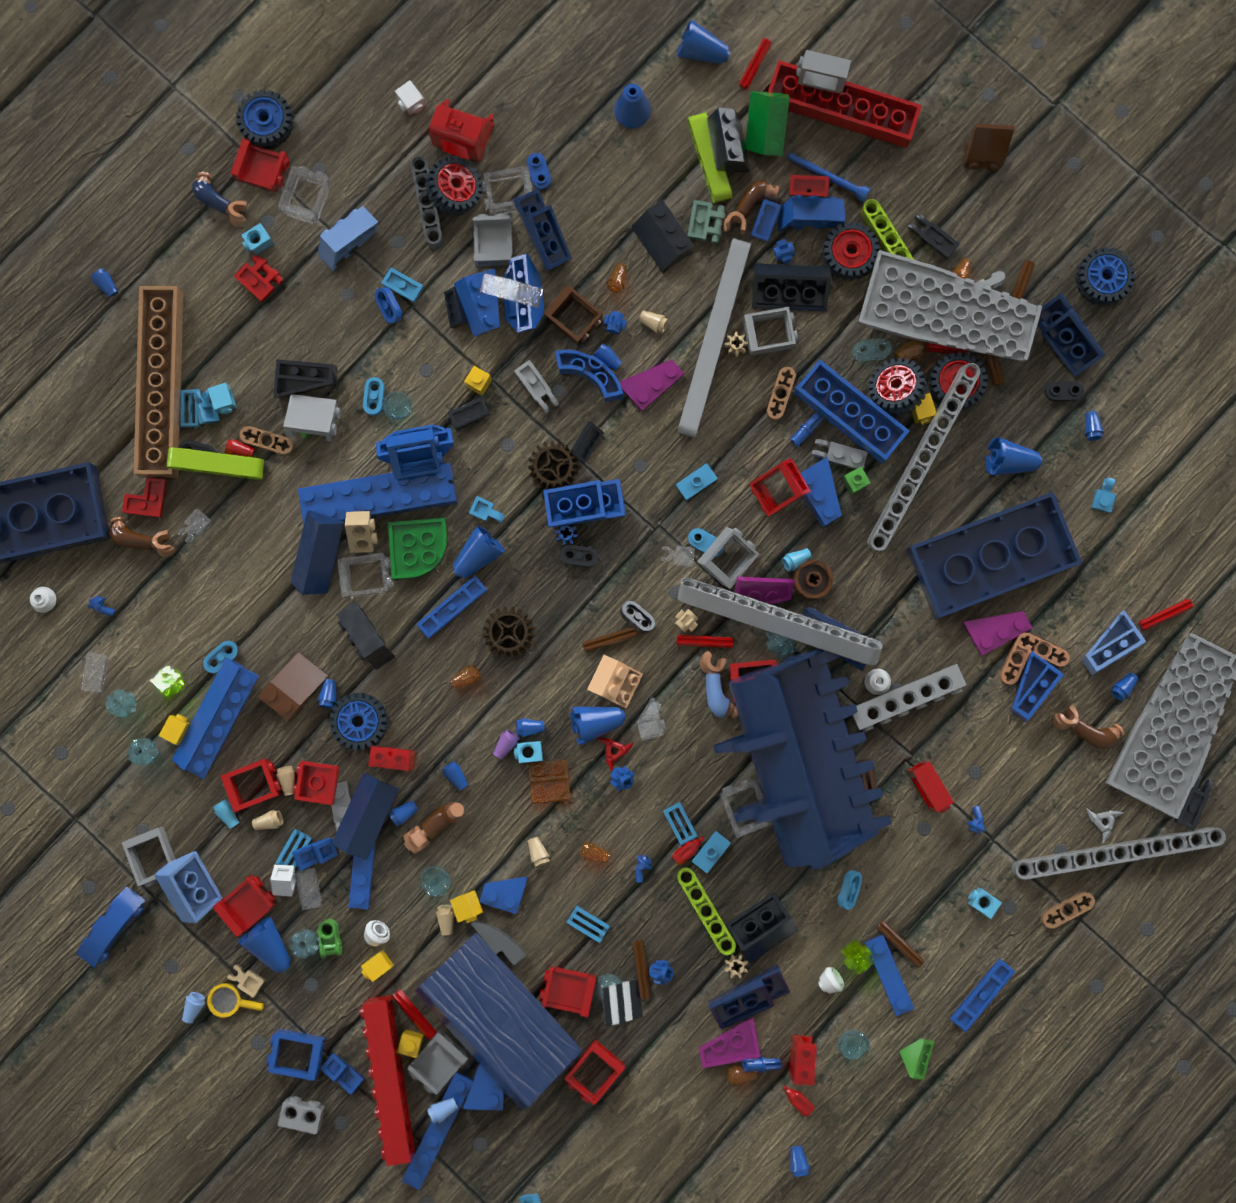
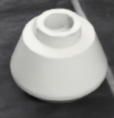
(47, 599)
(879, 687)
(376, 933)
(831, 981)

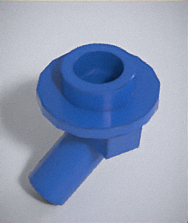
(98, 604)
(977, 824)
(643, 863)

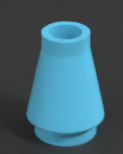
(795, 559)
(225, 813)

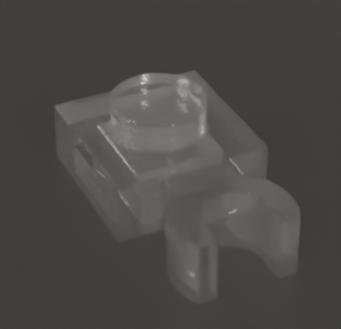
(197, 523)
(682, 556)

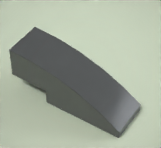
(499, 940)

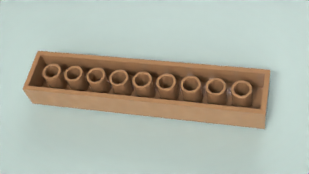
(158, 379)

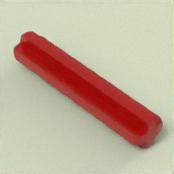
(755, 63)
(1165, 614)
(704, 641)
(414, 1014)

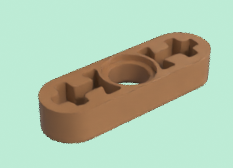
(781, 408)
(281, 439)
(1077, 898)

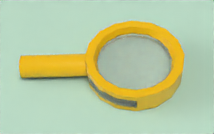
(227, 999)

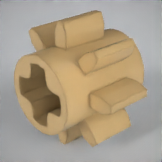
(740, 340)
(686, 620)
(741, 967)

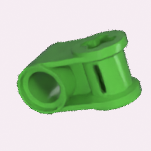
(329, 942)

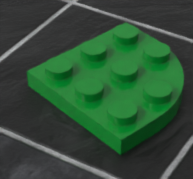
(416, 546)

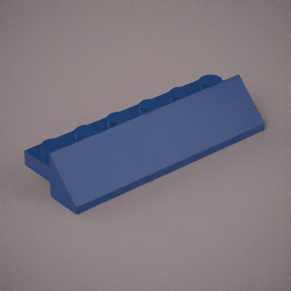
(215, 718)

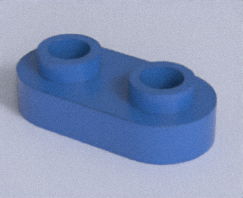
(539, 170)
(388, 305)

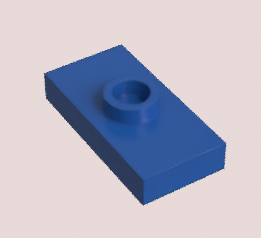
(766, 220)

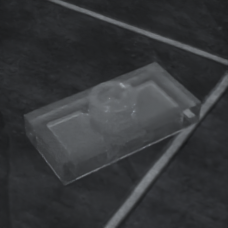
(94, 672)
(308, 888)

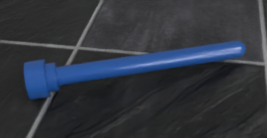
(860, 192)

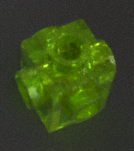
(168, 681)
(857, 957)

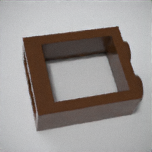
(560, 302)

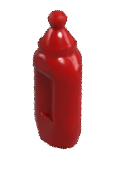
(687, 851)
(799, 1101)

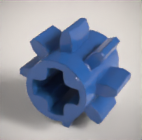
(784, 251)
(615, 322)
(569, 538)
(622, 778)
(661, 972)

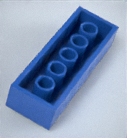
(851, 411)

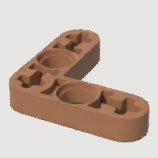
(1025, 651)

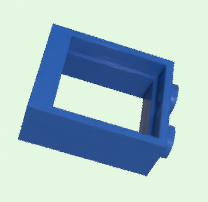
(418, 467)
(316, 1056)

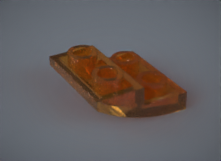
(549, 781)

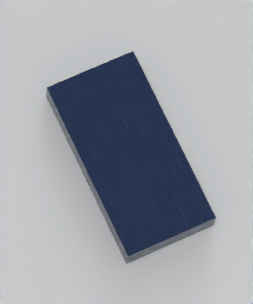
(51, 512)
(993, 555)
(498, 1021)

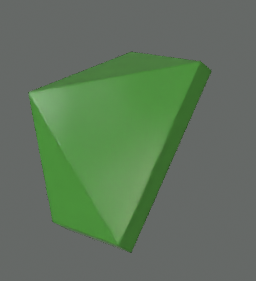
(917, 1057)

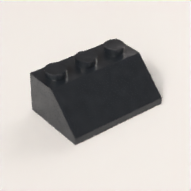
(727, 141)
(662, 236)
(762, 927)

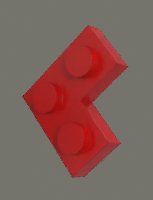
(151, 503)

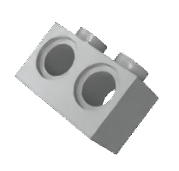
(301, 1121)

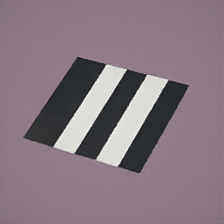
(622, 1002)

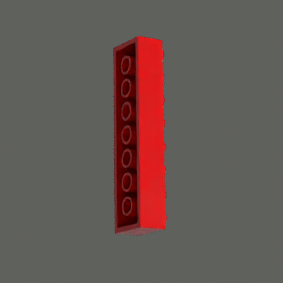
(855, 109)
(388, 1080)

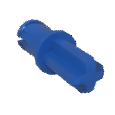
(806, 429)
(761, 1064)

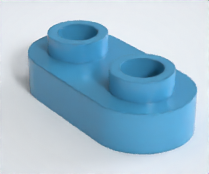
(373, 397)
(705, 542)
(220, 654)
(850, 889)

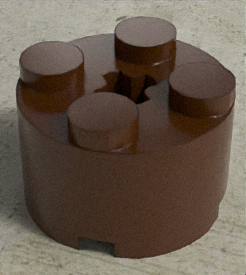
(816, 570)

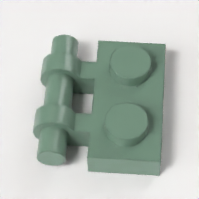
(700, 219)

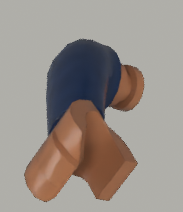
(204, 193)

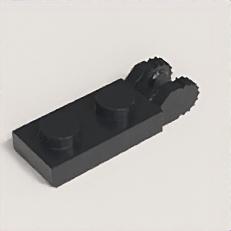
(934, 237)
(1194, 805)

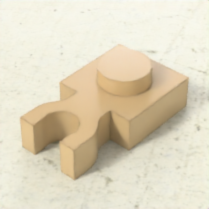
(249, 981)

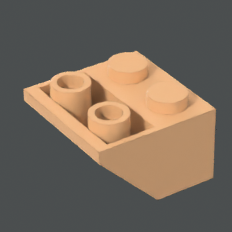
(615, 681)

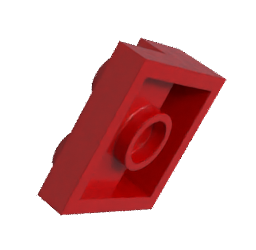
(316, 782)

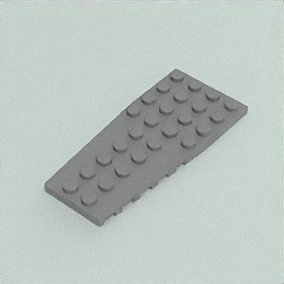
(946, 309)
(1176, 727)

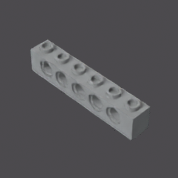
(950, 674)

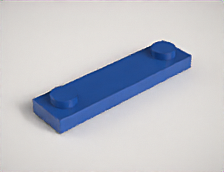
(452, 607)
(889, 975)
(982, 995)

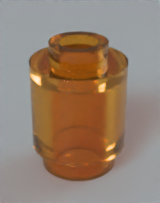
(910, 350)

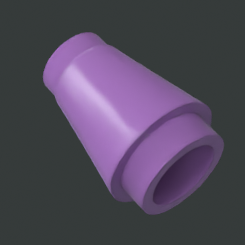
(505, 744)

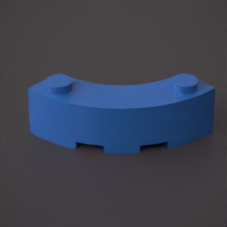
(592, 369)
(108, 928)

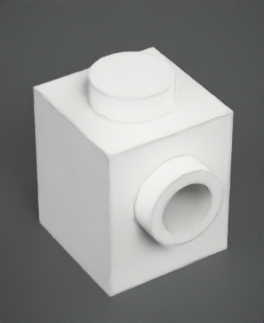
(410, 98)

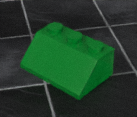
(767, 123)

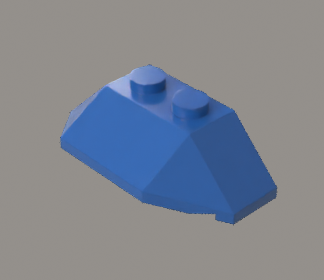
(519, 315)
(419, 451)

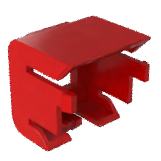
(460, 132)

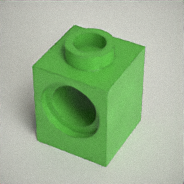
(856, 481)

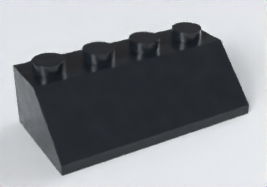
(791, 286)

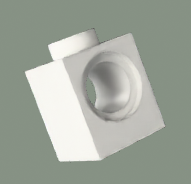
(283, 880)

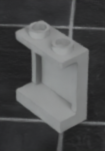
(492, 240)
(311, 416)
(438, 1062)

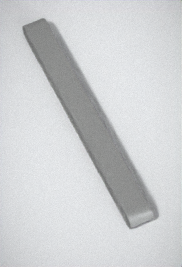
(714, 338)
(931, 452)
(780, 621)
(1127, 852)

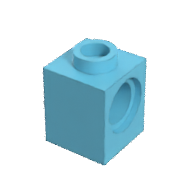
(264, 243)
(222, 398)
(537, 748)
(991, 906)

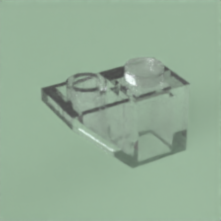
(649, 721)

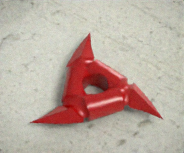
(621, 750)

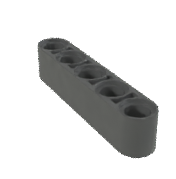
(429, 211)

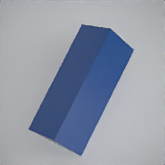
(584, 502)

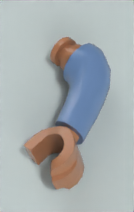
(717, 702)

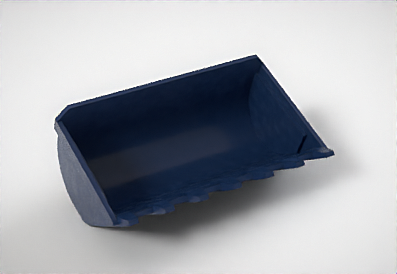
(804, 760)

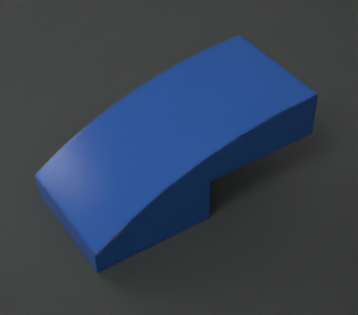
(314, 853)
(343, 1073)

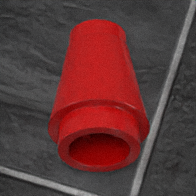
(237, 448)

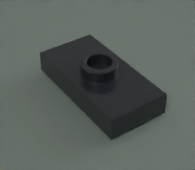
(454, 308)
(468, 413)
(586, 442)

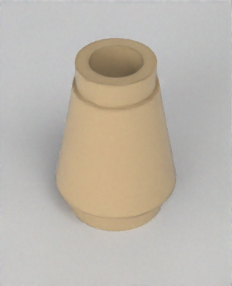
(654, 321)
(286, 778)
(269, 820)
(537, 852)
(446, 919)

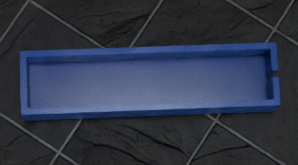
(380, 494)

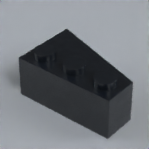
(302, 377)
(364, 636)

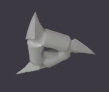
(1106, 829)

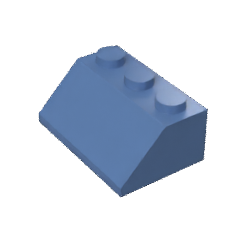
(188, 887)

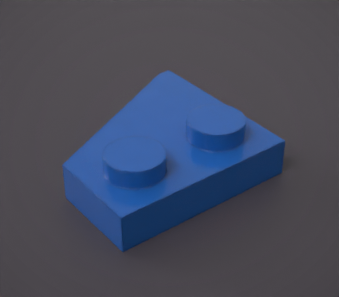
(504, 894)

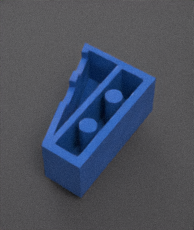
(811, 212)
(479, 307)
(823, 496)
(1035, 685)
(485, 1093)

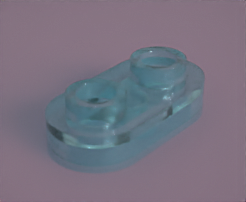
(872, 350)

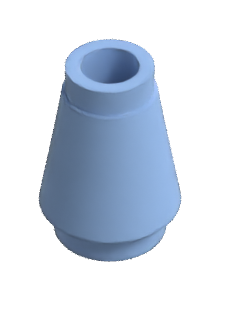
(193, 1006)
(442, 1110)

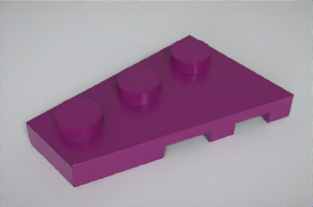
(651, 384)
(765, 589)
(996, 630)
(731, 1046)

